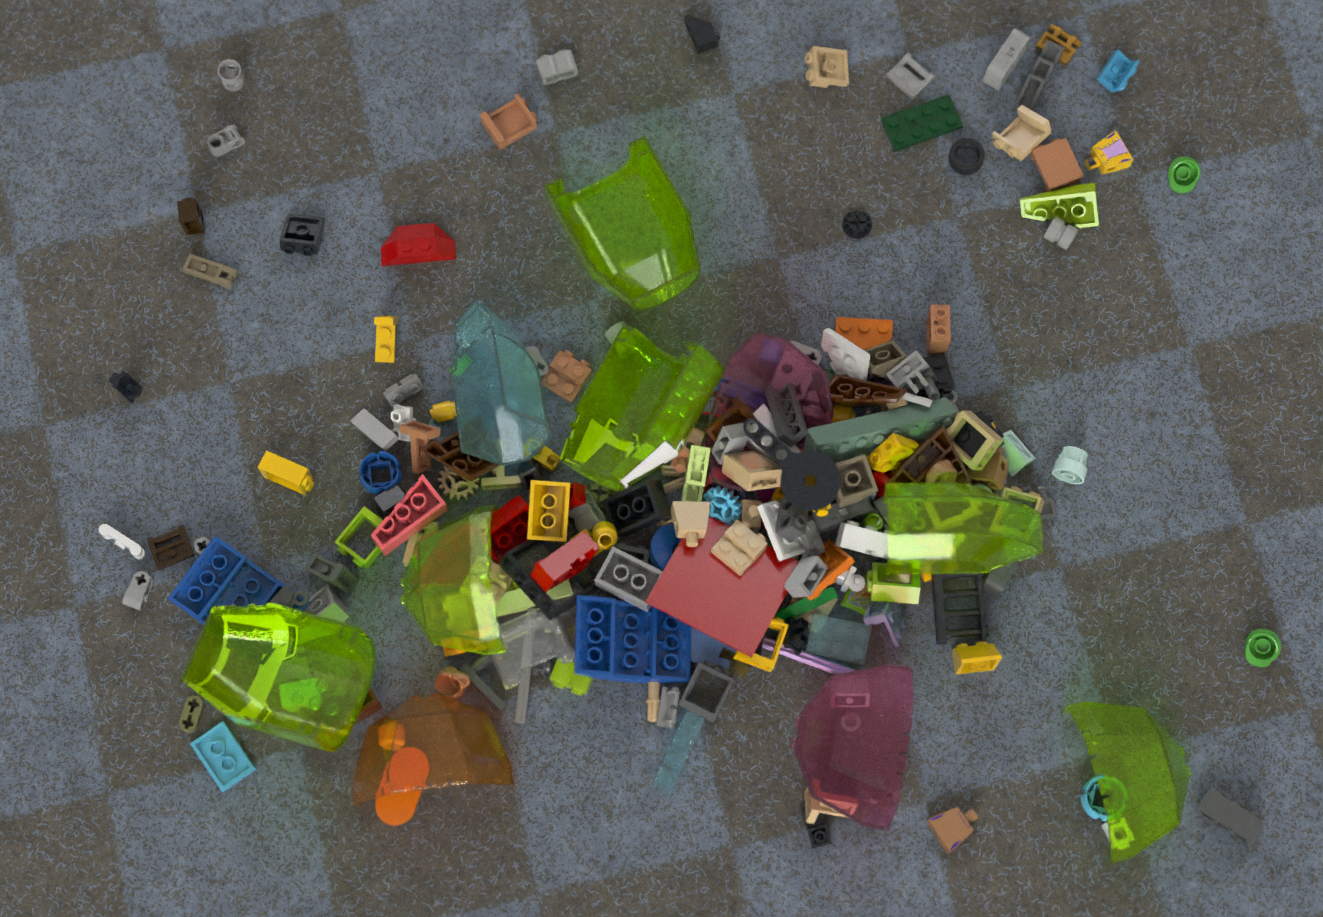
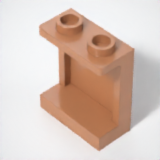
(509, 122)
(1057, 165)

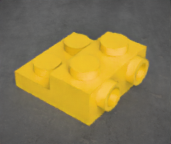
(891, 453)

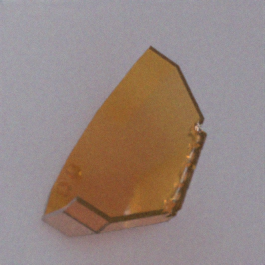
(429, 742)

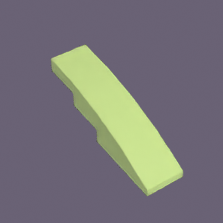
(695, 474)
(518, 601)

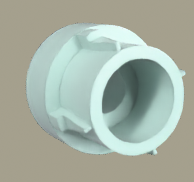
(1071, 465)

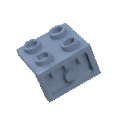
(889, 614)

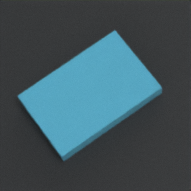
(223, 756)

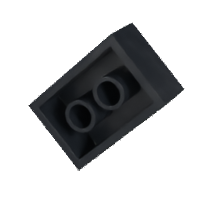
(637, 507)

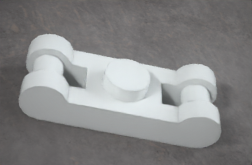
(122, 541)

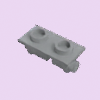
(410, 386)
(668, 707)

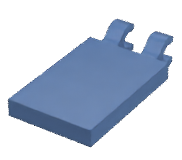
(709, 649)

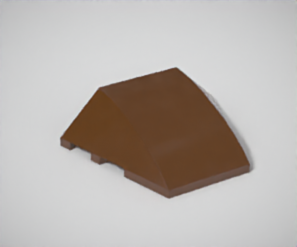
(930, 451)
(449, 454)

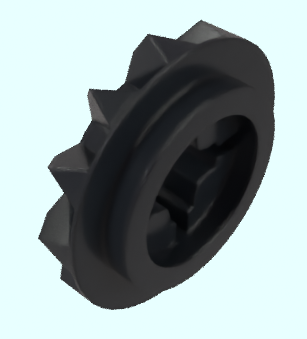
(851, 230)

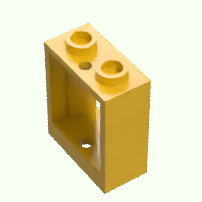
(286, 473)
(760, 661)

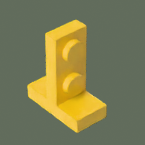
(385, 338)

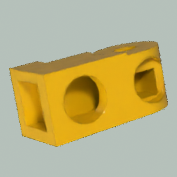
(547, 459)

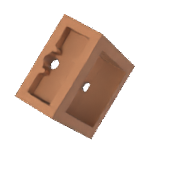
(939, 327)

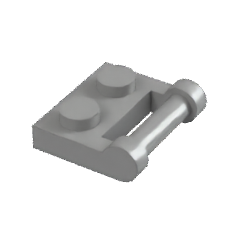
(908, 81)

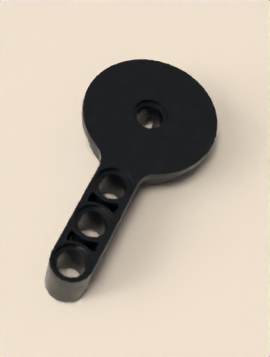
(796, 469)

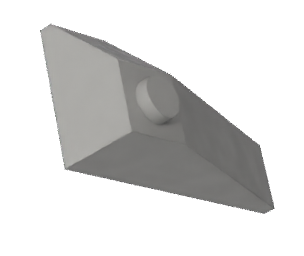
(328, 605)

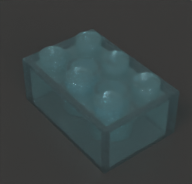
(837, 638)

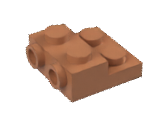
(566, 376)

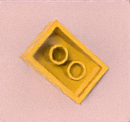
(975, 658)

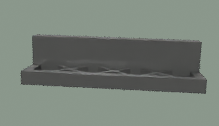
(782, 417)

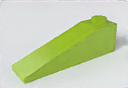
(1071, 204)

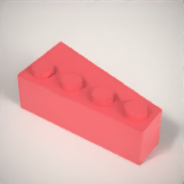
(409, 516)

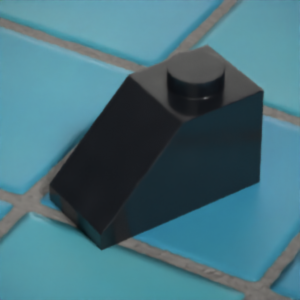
(701, 33)

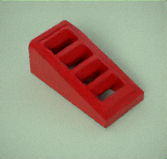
(577, 495)

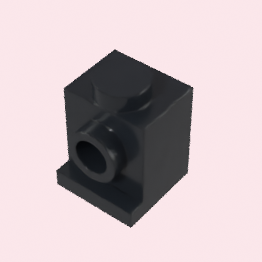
(530, 471)

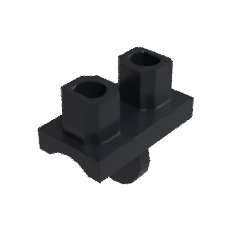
(126, 386)
(794, 635)

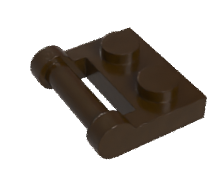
(173, 552)

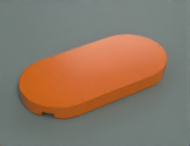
(398, 807)

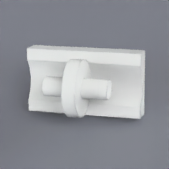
(401, 416)
(848, 579)

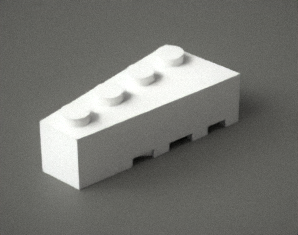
(764, 416)
(863, 540)

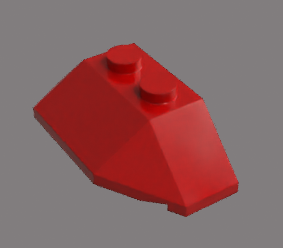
(417, 245)

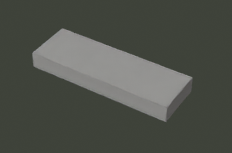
(374, 430)

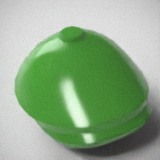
(1183, 174)
(1262, 647)

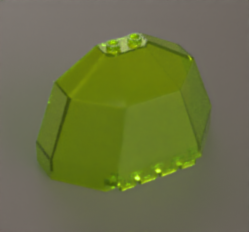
(450, 585)
(1139, 770)

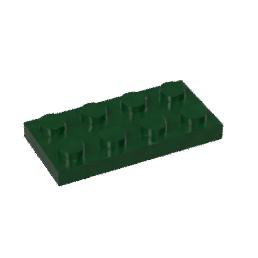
(921, 122)

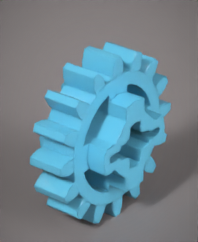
(723, 505)

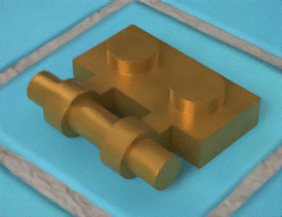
(1057, 32)

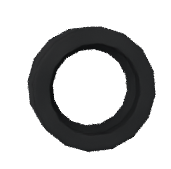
(966, 143)

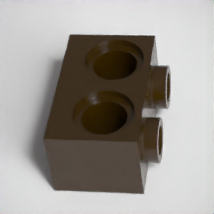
(190, 216)

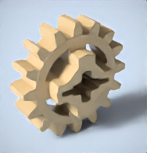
(456, 487)

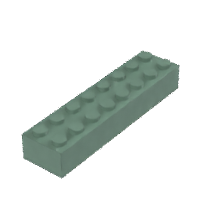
(865, 433)

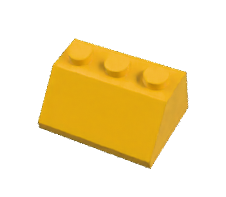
(548, 510)

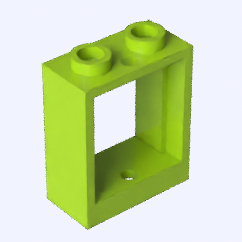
(364, 514)
(892, 591)

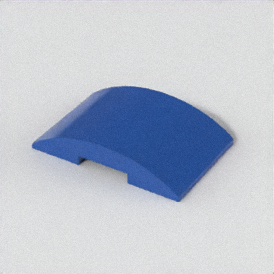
(224, 579)
(629, 644)

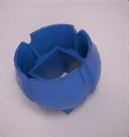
(375, 462)

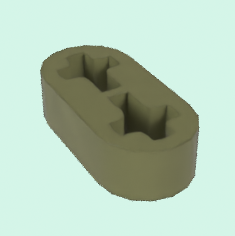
(196, 715)

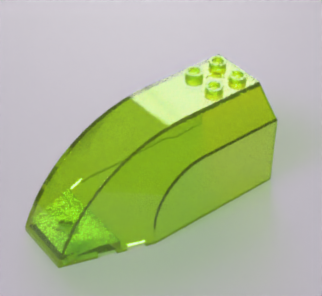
(957, 529)

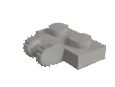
(907, 370)

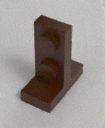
(736, 414)

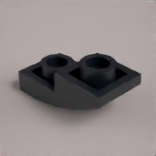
(817, 832)

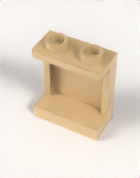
(1022, 134)

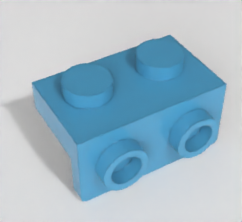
(1117, 72)

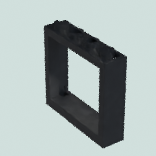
(531, 587)

